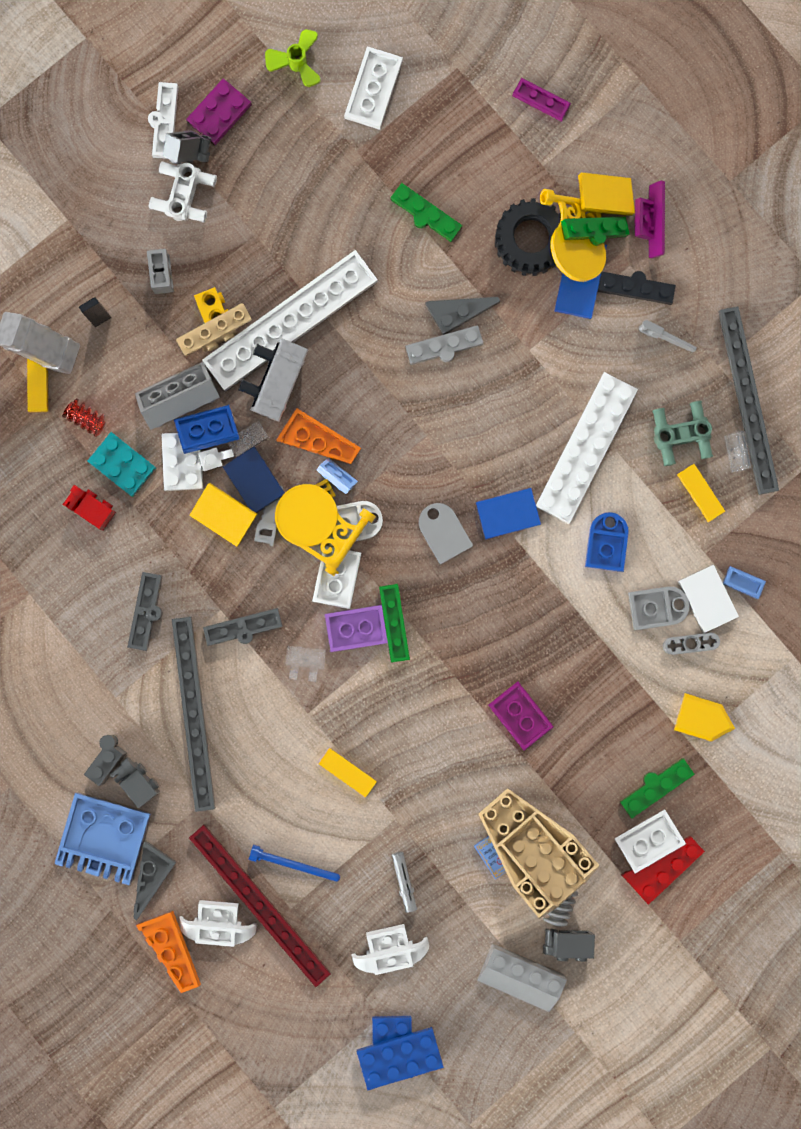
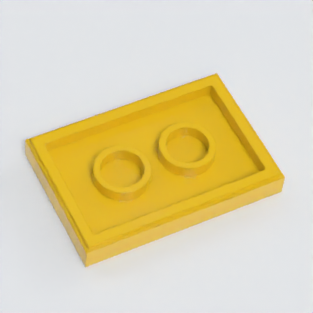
(606, 194)
(223, 514)

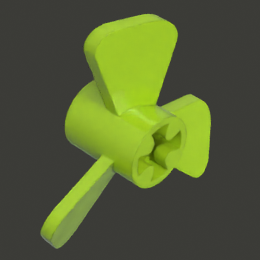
(278, 59)

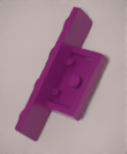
(651, 219)

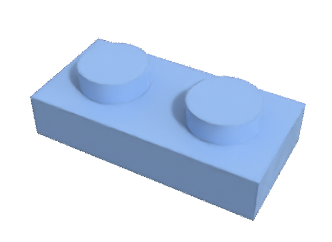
(337, 475)

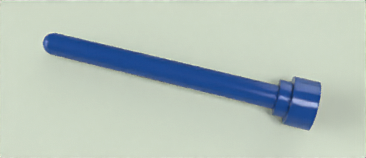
(258, 854)

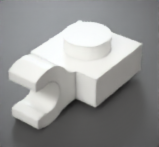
(211, 458)

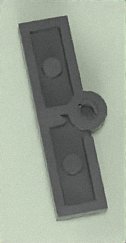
(145, 611)
(243, 627)

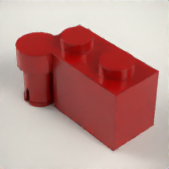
(89, 508)

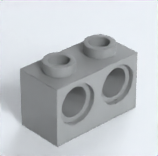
(160, 271)

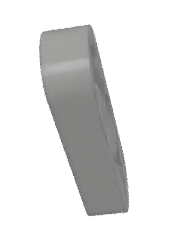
(677, 650)

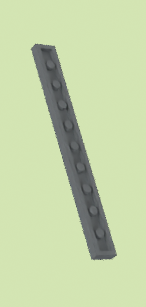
(748, 400)
(193, 714)

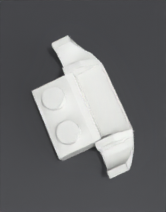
(217, 925)
(390, 951)

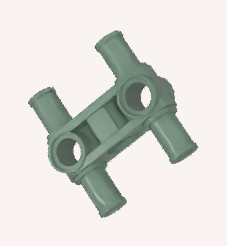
(682, 433)

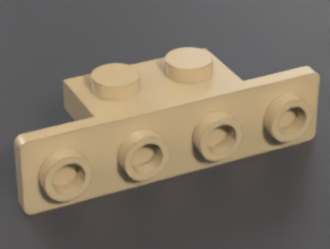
(214, 331)

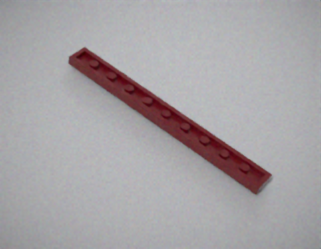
(260, 905)

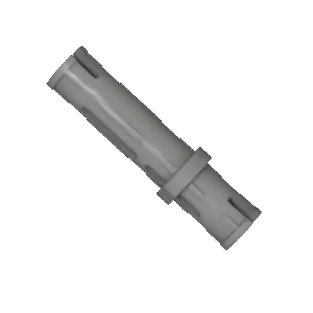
(406, 890)

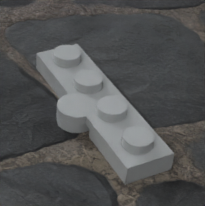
(444, 345)

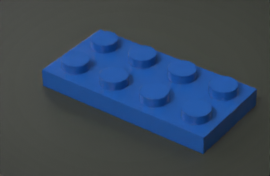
(399, 1058)

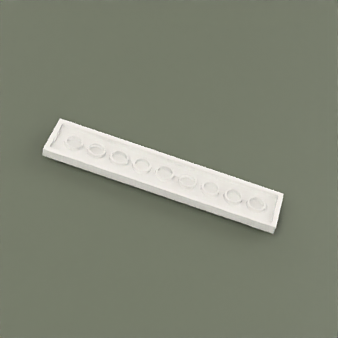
(291, 319)

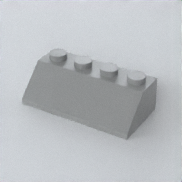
(176, 395)
(522, 978)

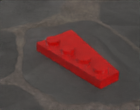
(659, 875)

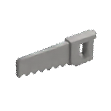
(656, 331)
(267, 523)

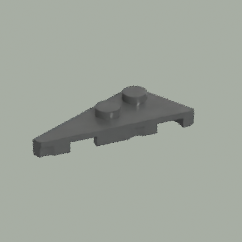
(453, 313)
(153, 871)

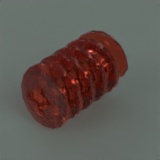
(84, 417)

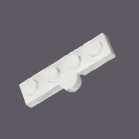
(164, 118)

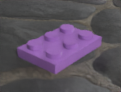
(356, 628)

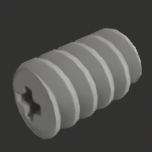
(558, 915)

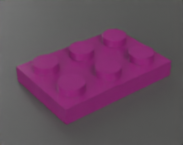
(219, 111)

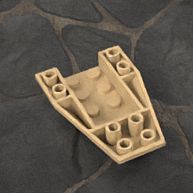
(536, 852)

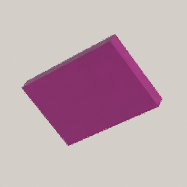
(520, 715)

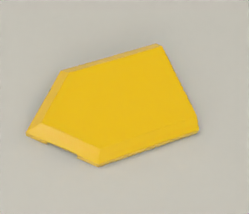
(702, 718)

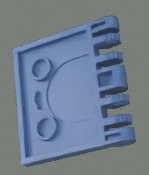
(103, 835)

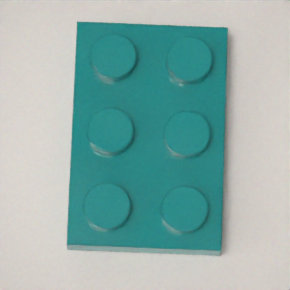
(121, 464)

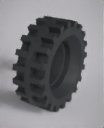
(505, 241)

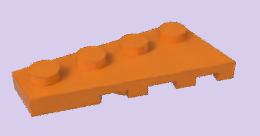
(317, 438)
(168, 943)

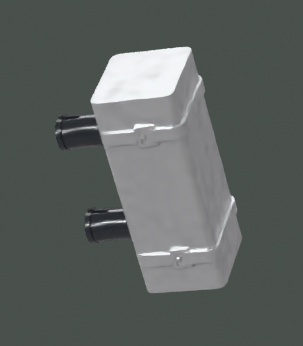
(37, 342)
(278, 380)

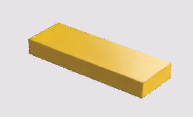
(37, 387)
(701, 492)
(347, 772)

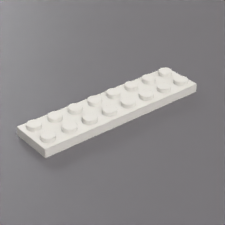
(586, 448)

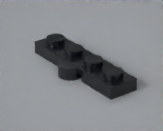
(636, 287)

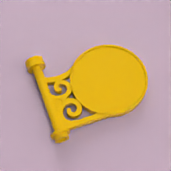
(574, 258)
(310, 516)

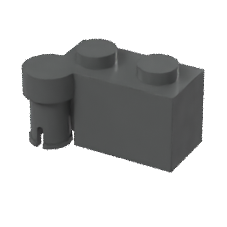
(186, 147)
(106, 760)
(135, 782)
(569, 944)

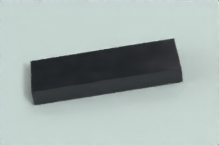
(95, 312)

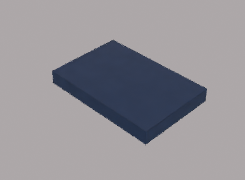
(253, 480)

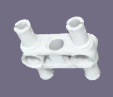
(183, 191)

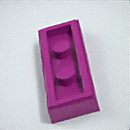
(541, 99)

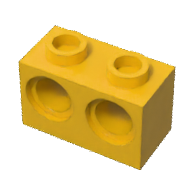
(210, 311)

